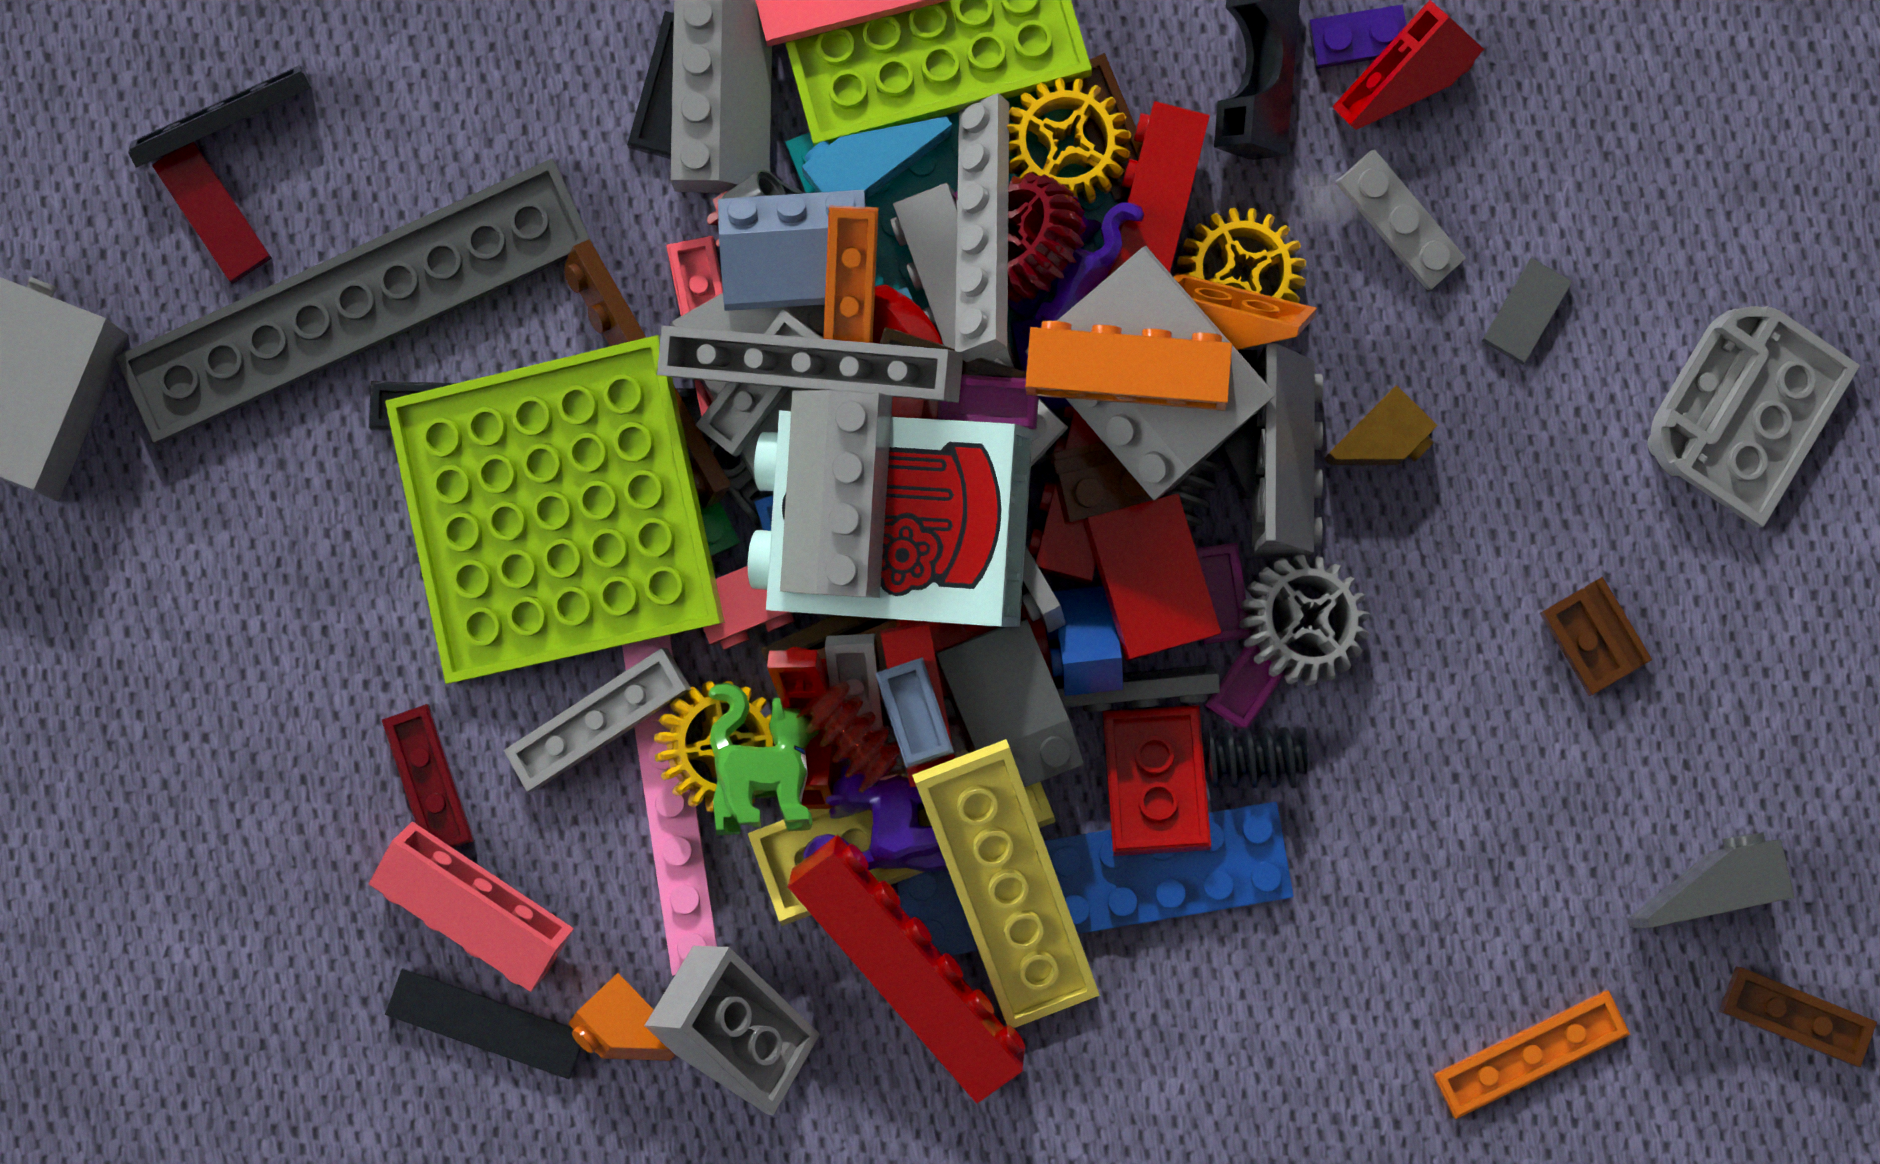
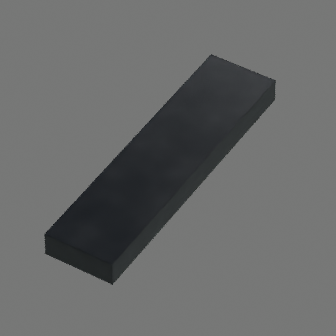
(219, 115)
(484, 1023)

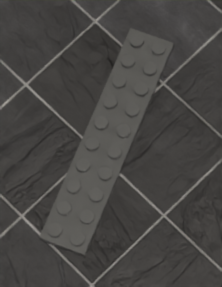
(352, 302)

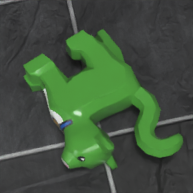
(759, 771)

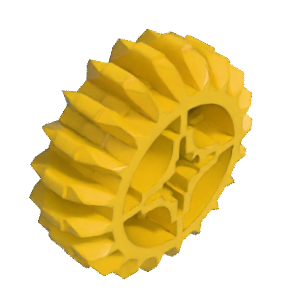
(1047, 130)
(1233, 252)
(680, 754)

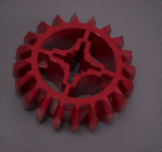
(1041, 233)

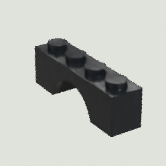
(1257, 115)

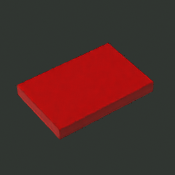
(1152, 577)
(1156, 780)

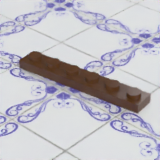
(614, 319)

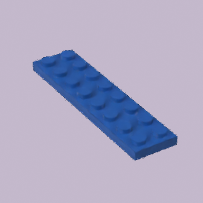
(1117, 891)

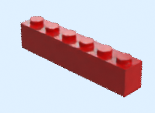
(908, 968)

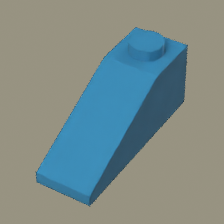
(872, 157)

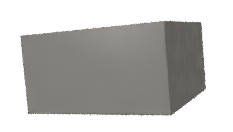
(50, 383)

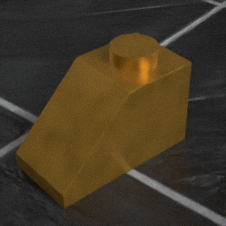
(1386, 434)

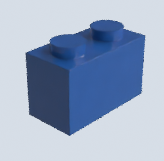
(1087, 645)

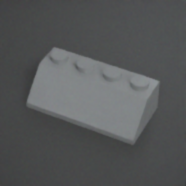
(719, 95)
(836, 493)

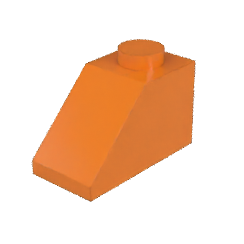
(615, 1023)

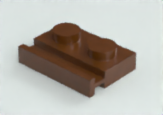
(1093, 482)
(1595, 636)

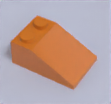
(1247, 316)

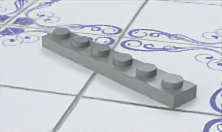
(982, 228)

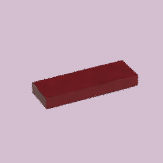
(212, 212)
(427, 776)

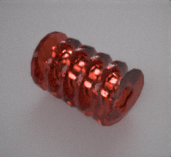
(851, 734)

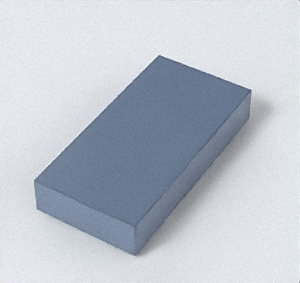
(914, 713)

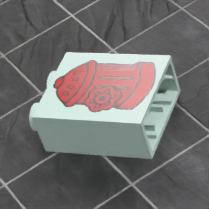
(948, 526)

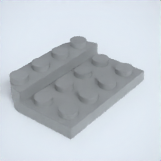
(1749, 408)

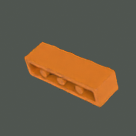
(1128, 367)

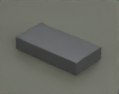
(1526, 311)

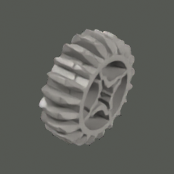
(1291, 606)

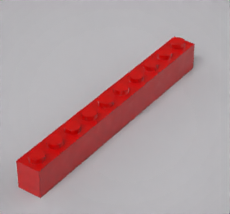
(1162, 188)

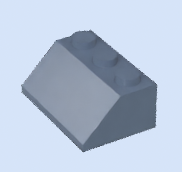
(777, 248)

